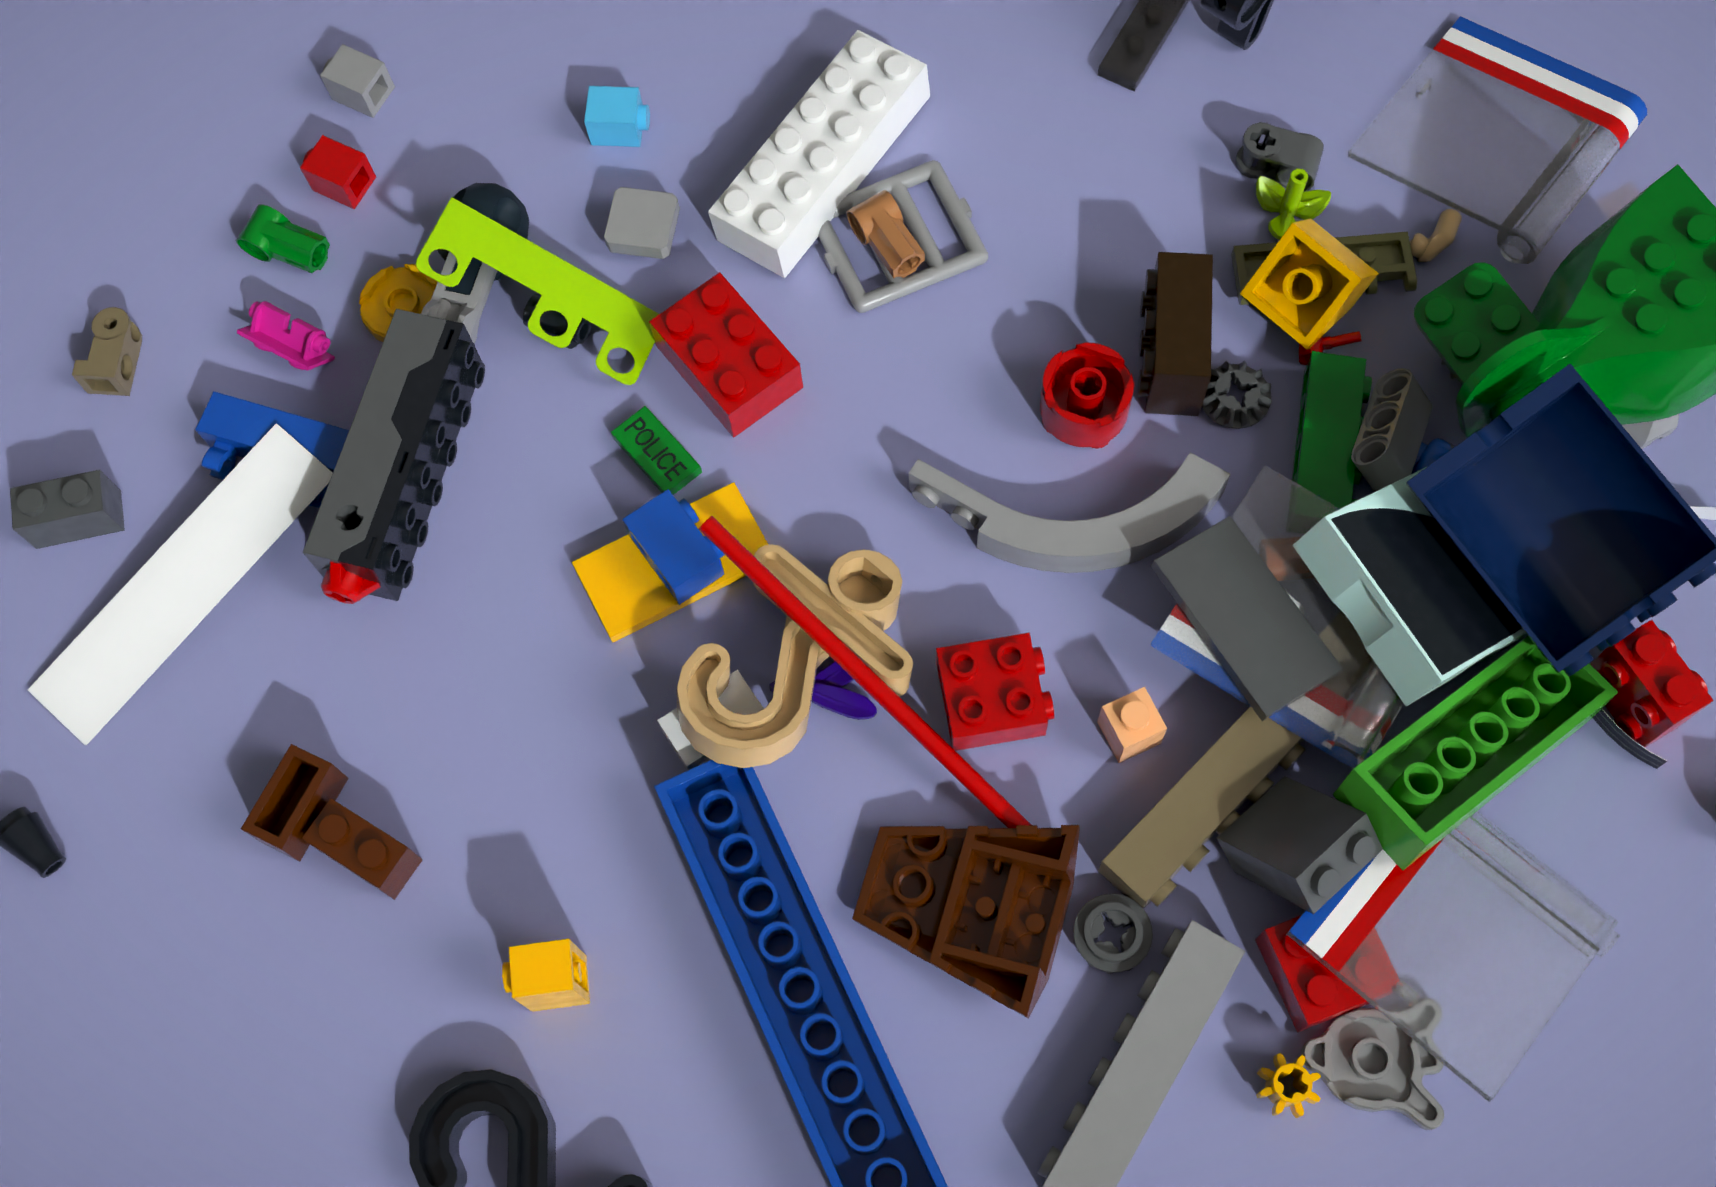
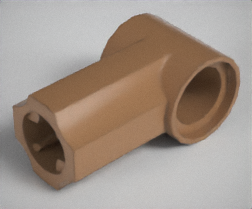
(882, 226)

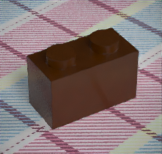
(293, 801)
(362, 848)

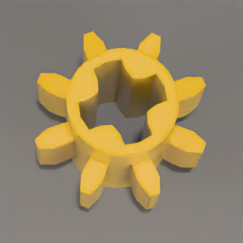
(1301, 1082)

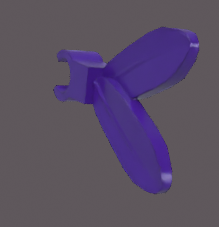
(831, 696)

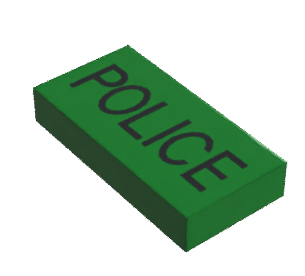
(656, 451)

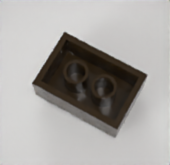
(1176, 334)

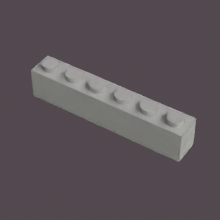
(1146, 1063)

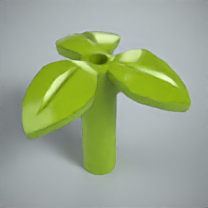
(1291, 201)

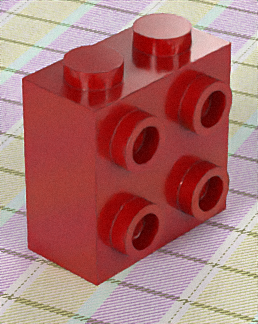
(1652, 684)
(993, 691)

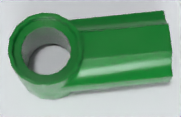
(272, 235)

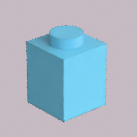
(615, 116)

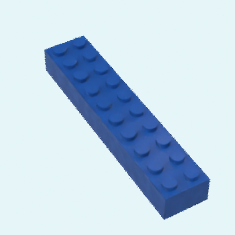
(796, 981)

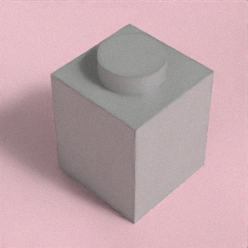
(357, 80)

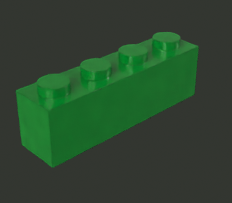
(1329, 426)

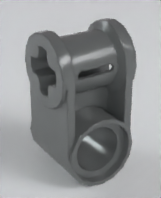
(1279, 154)

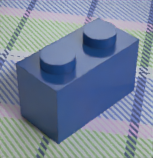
(674, 545)

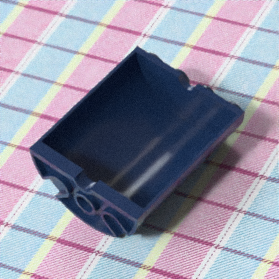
(1567, 521)

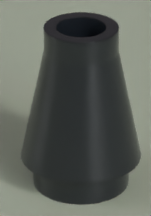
(28, 840)

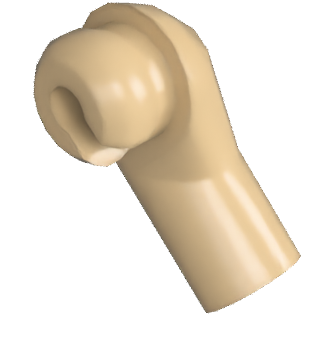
(1444, 234)

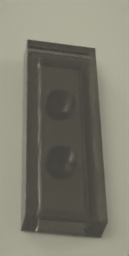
(1140, 41)

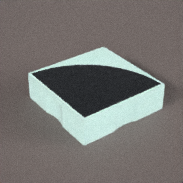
(1406, 590)

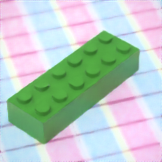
(1470, 749)

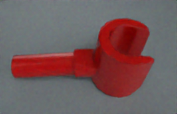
(1328, 343)

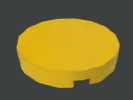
(391, 290)

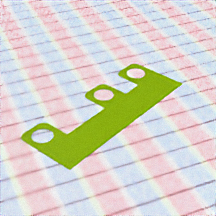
(559, 283)

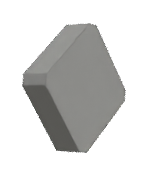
(642, 222)

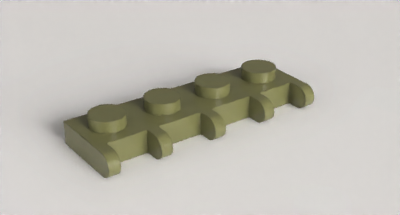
(1385, 253)

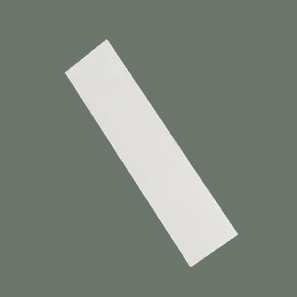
(180, 584)

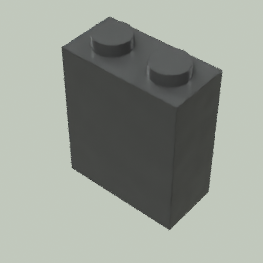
(1300, 844)

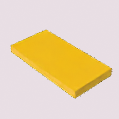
(628, 589)

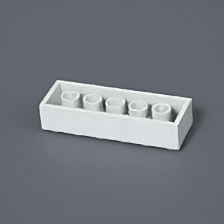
(820, 153)

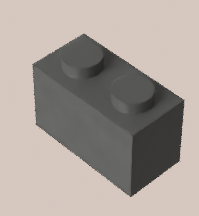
(67, 509)

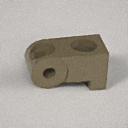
(111, 355)

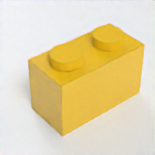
(547, 975)

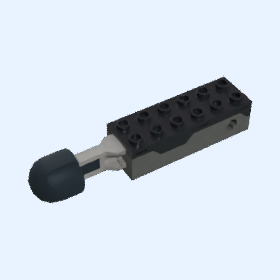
(407, 427)

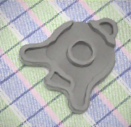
(1375, 1066)

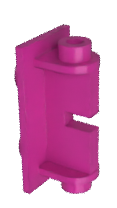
(301, 345)

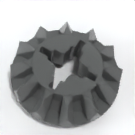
(1226, 409)
(1120, 912)

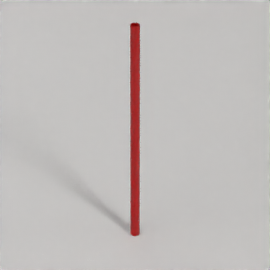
(862, 674)

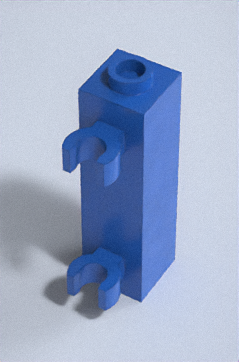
(237, 425)

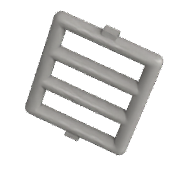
(937, 269)

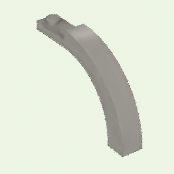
(1077, 544)

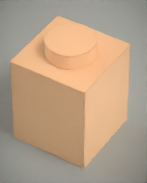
(1131, 724)

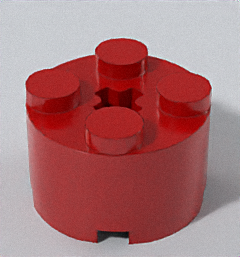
(1064, 401)

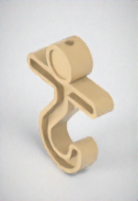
(853, 604)

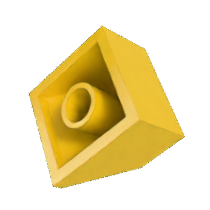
(1308, 282)

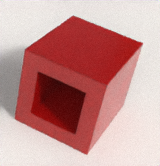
(338, 171)

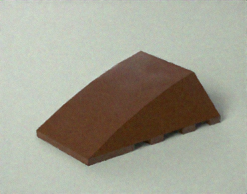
(974, 902)

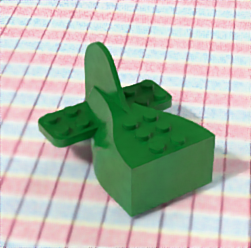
(1621, 308)

